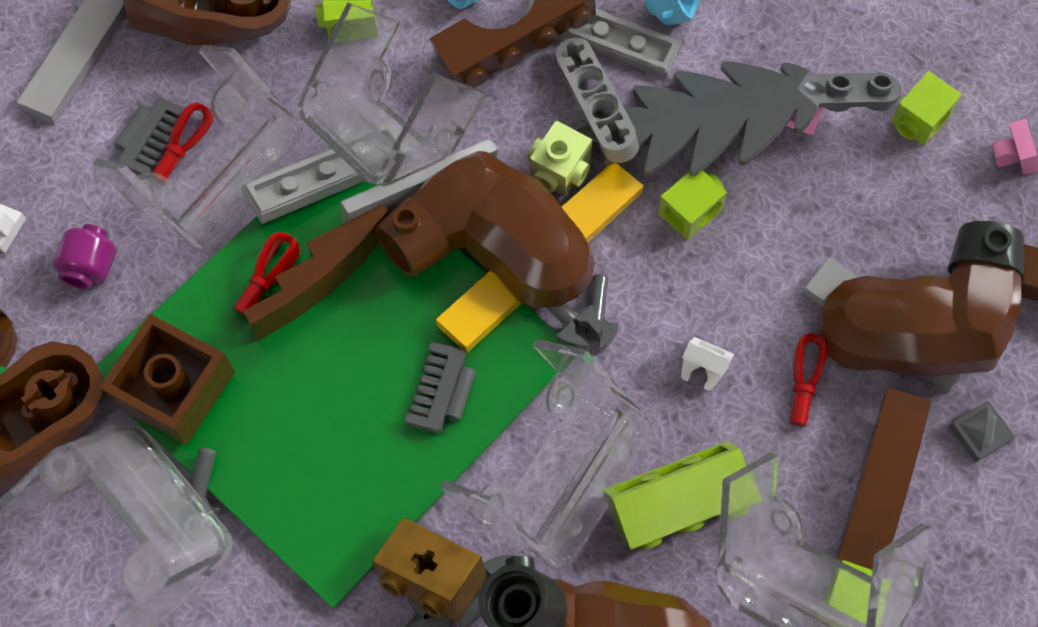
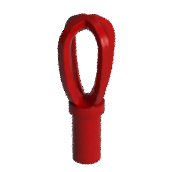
(173, 150)
(260, 284)
(804, 391)

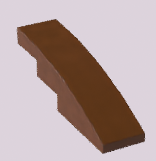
(304, 285)
(884, 477)

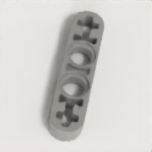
(601, 96)

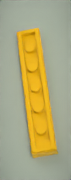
(491, 302)

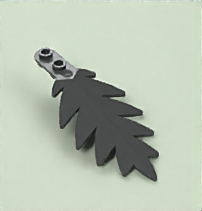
(753, 105)

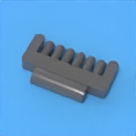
(140, 134)
(451, 391)

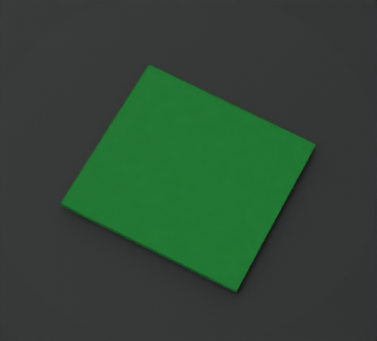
(318, 409)

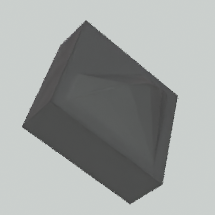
(982, 431)

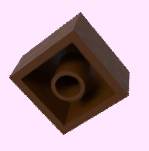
(167, 379)

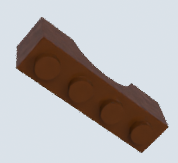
(475, 52)

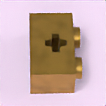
(429, 570)

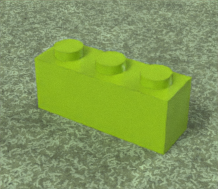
(672, 496)

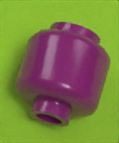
(84, 257)

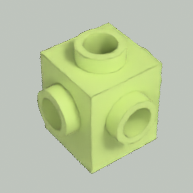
(560, 158)

